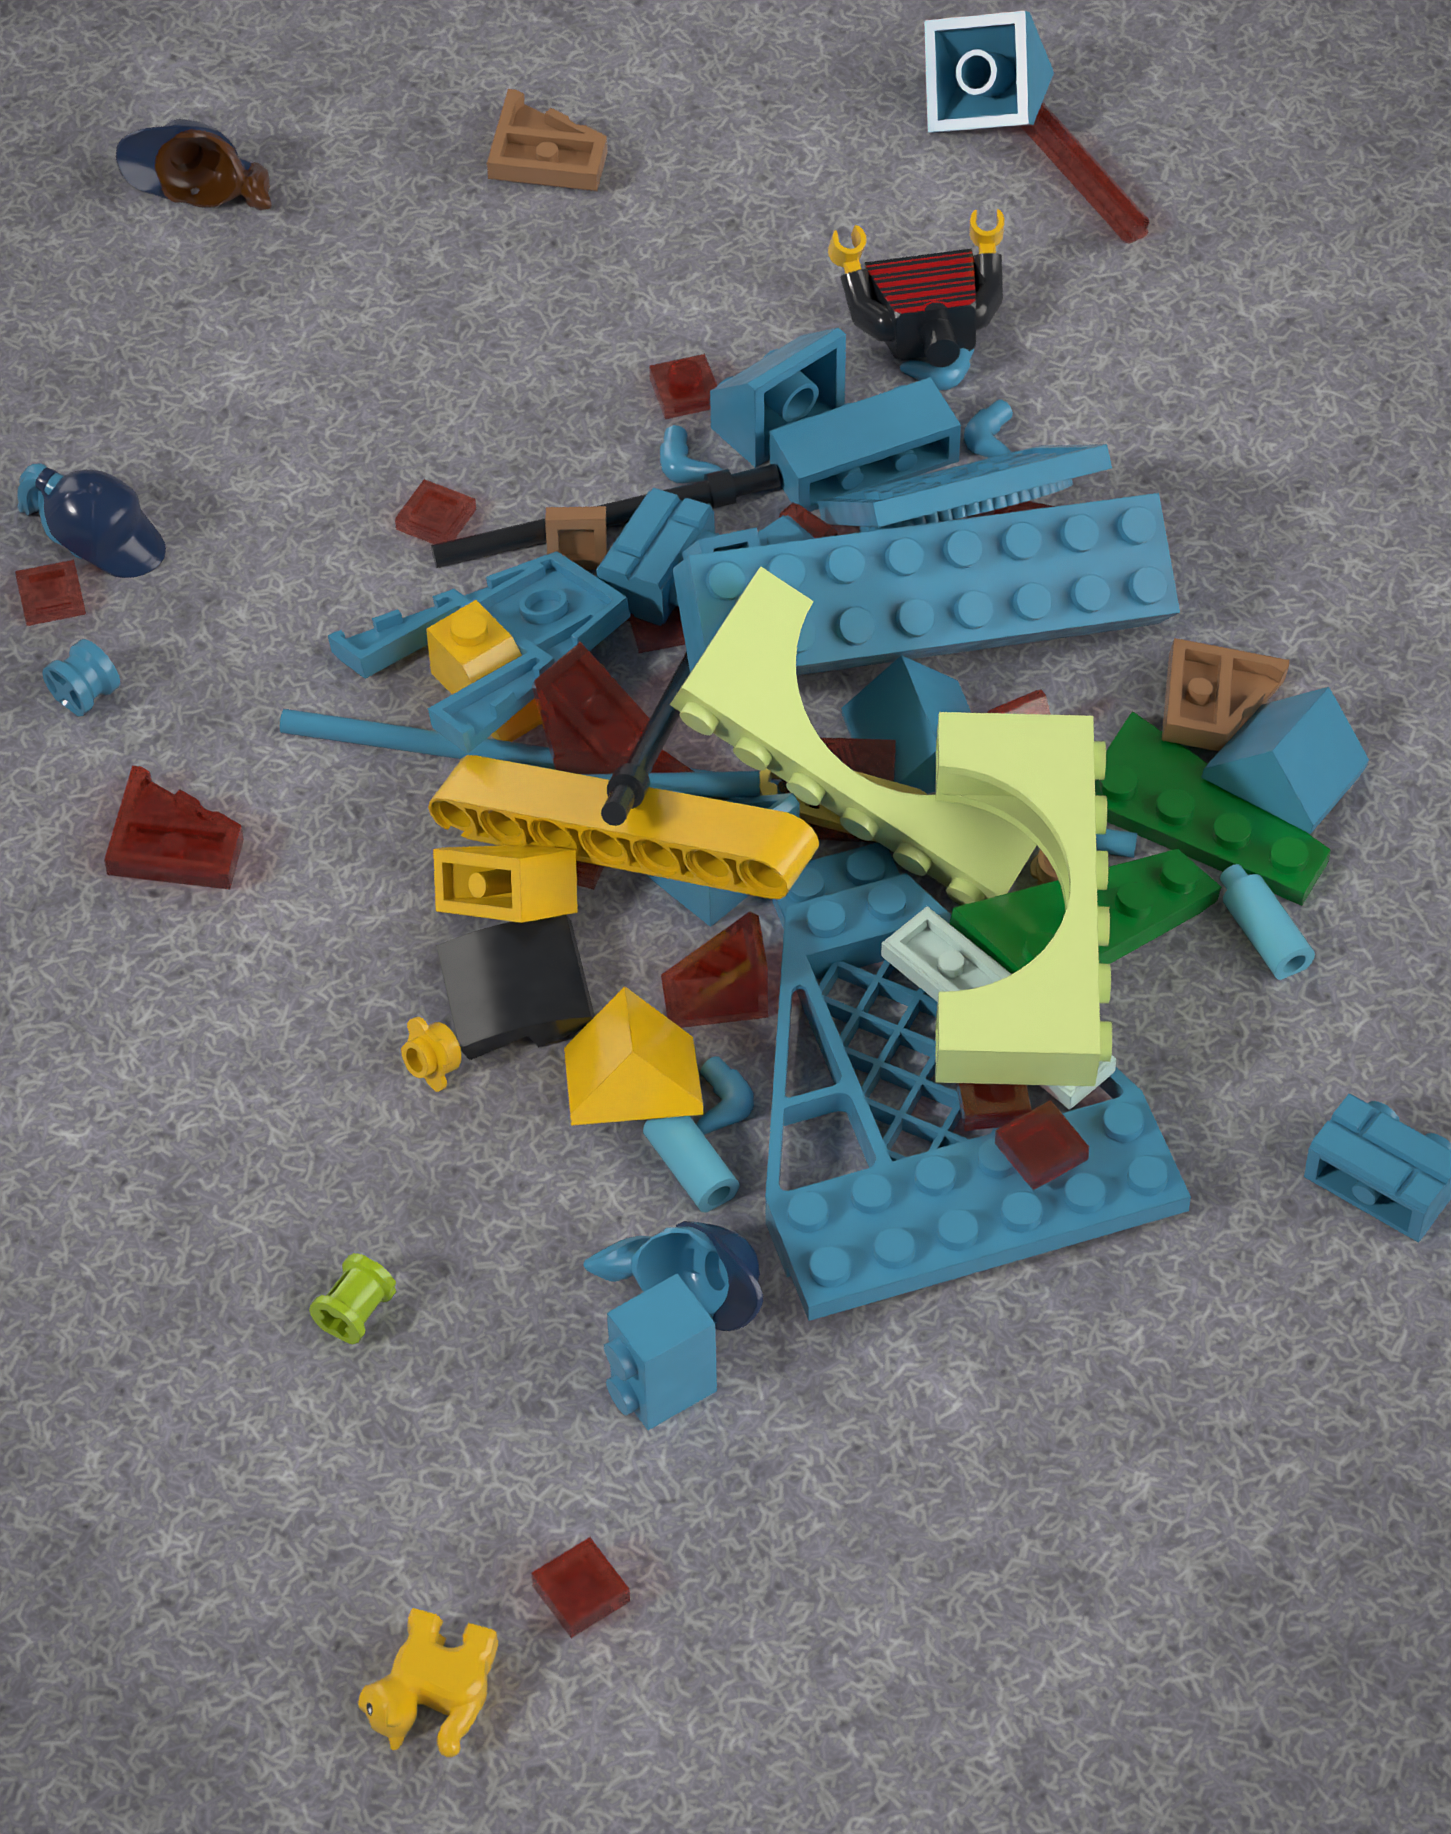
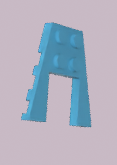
(542, 605)

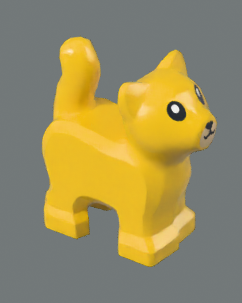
(432, 1676)

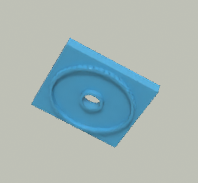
(966, 488)

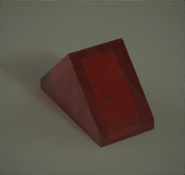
(721, 978)

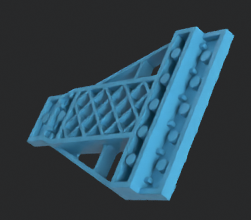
(960, 1201)

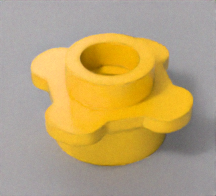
(431, 1052)

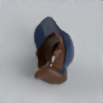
(191, 156)

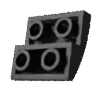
(515, 984)

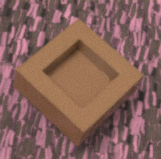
(578, 534)

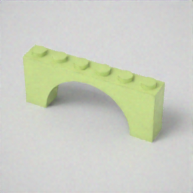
(752, 700)
(1046, 1016)

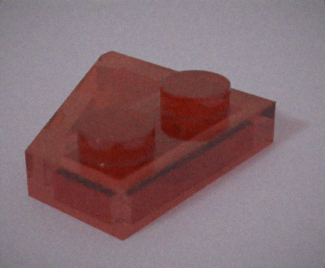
(586, 715)
(171, 837)

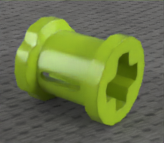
(353, 1298)

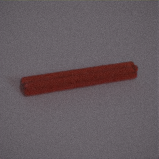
(1087, 176)

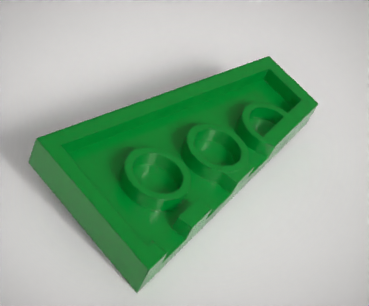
(1160, 796)
(1142, 898)

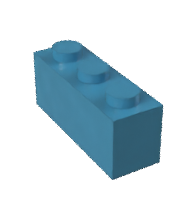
(866, 444)

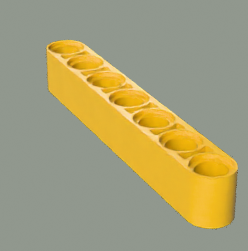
(663, 837)

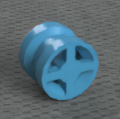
(81, 677)

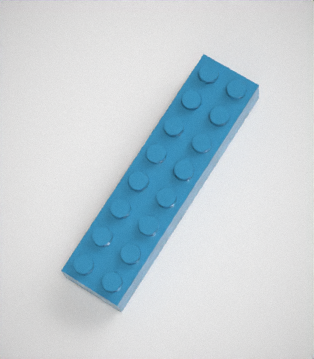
(950, 583)

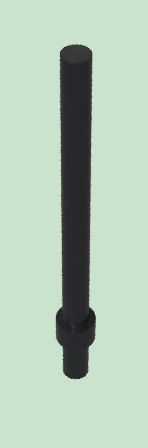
(717, 488)
(631, 780)

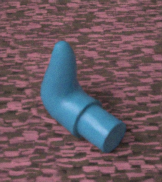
(943, 377)
(983, 426)
(675, 458)
(732, 1089)

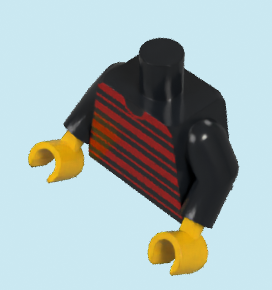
(924, 301)

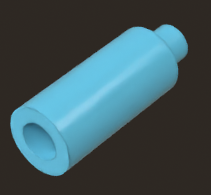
(1265, 923)
(692, 1161)

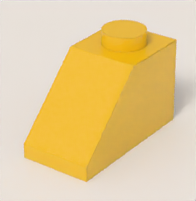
(470, 647)
(506, 881)

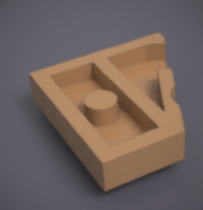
(545, 148)
(1215, 692)

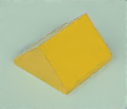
(631, 1066)

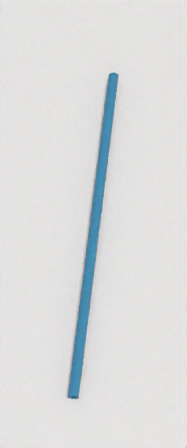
(433, 743)

